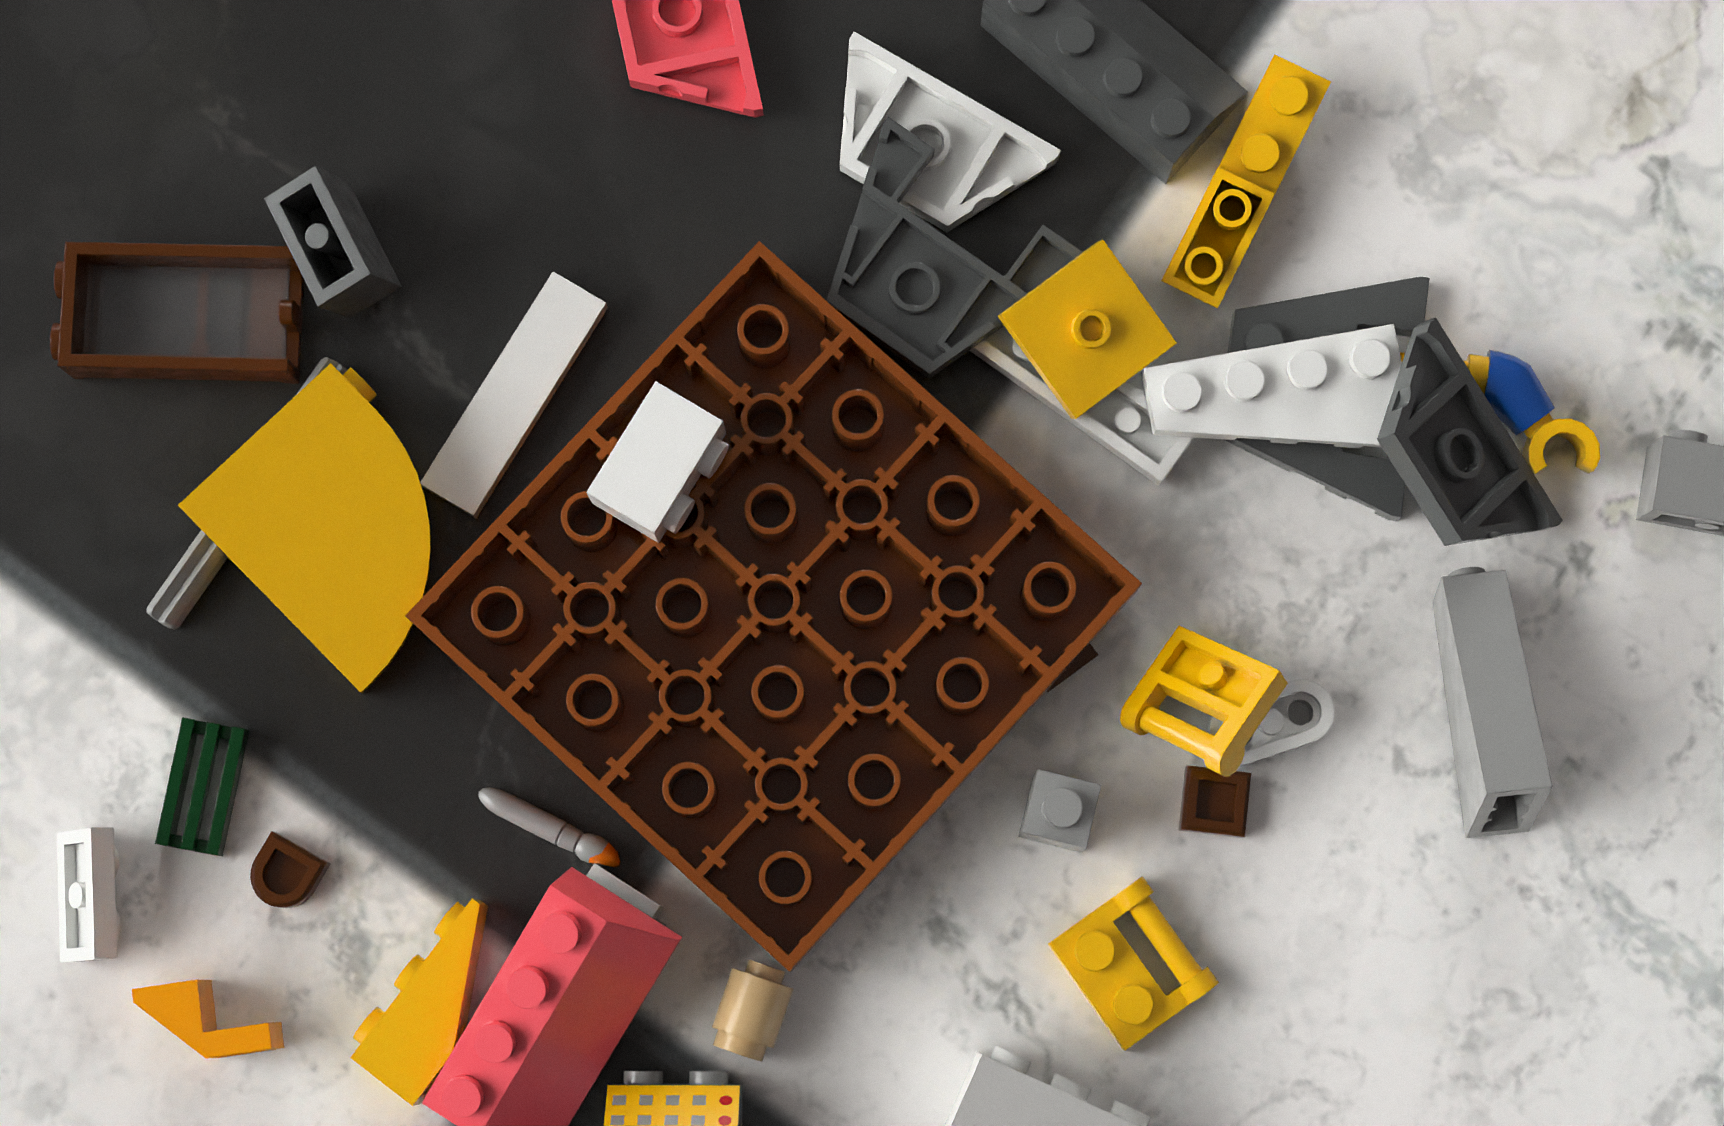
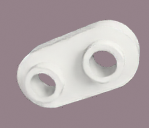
(1277, 732)

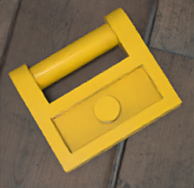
(1213, 682)
(1114, 975)

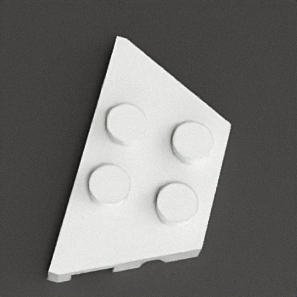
(976, 149)

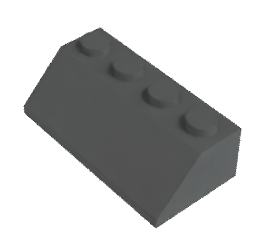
(1121, 72)

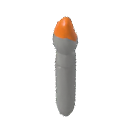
(586, 846)

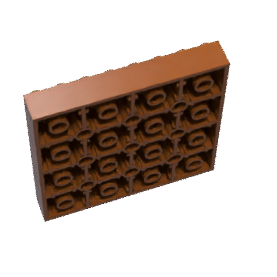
(814, 639)

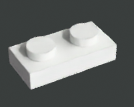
(87, 894)

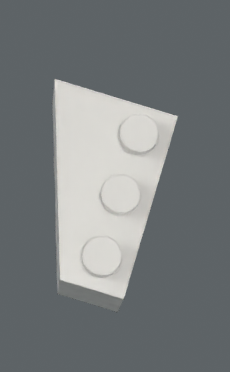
(1004, 1095)

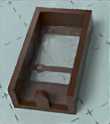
(178, 312)

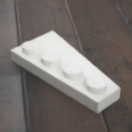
(1283, 393)

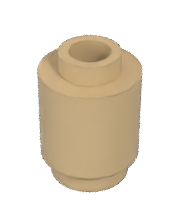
(751, 1010)

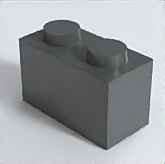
(332, 242)

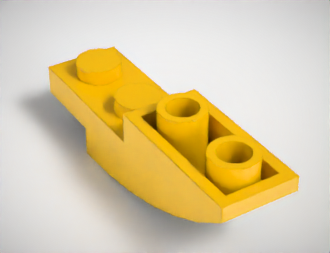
(1246, 181)

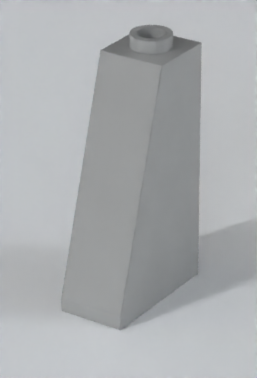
(1489, 704)

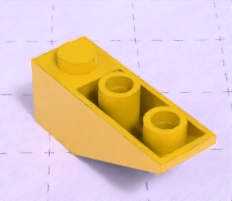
(429, 1015)

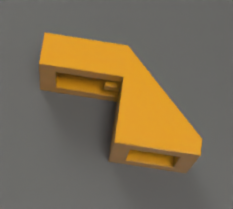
(189, 1013)

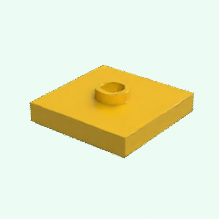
(1087, 329)

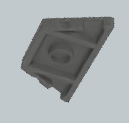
(1457, 449)

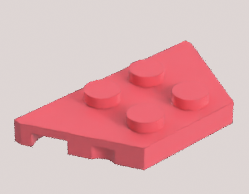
(690, 52)

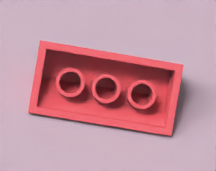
(554, 1010)

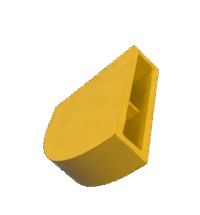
(326, 522)

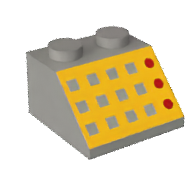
(650, 1102)

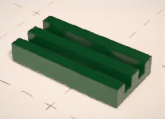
(178, 781)

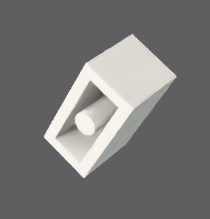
(659, 463)

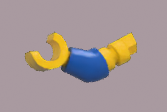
(1525, 408)

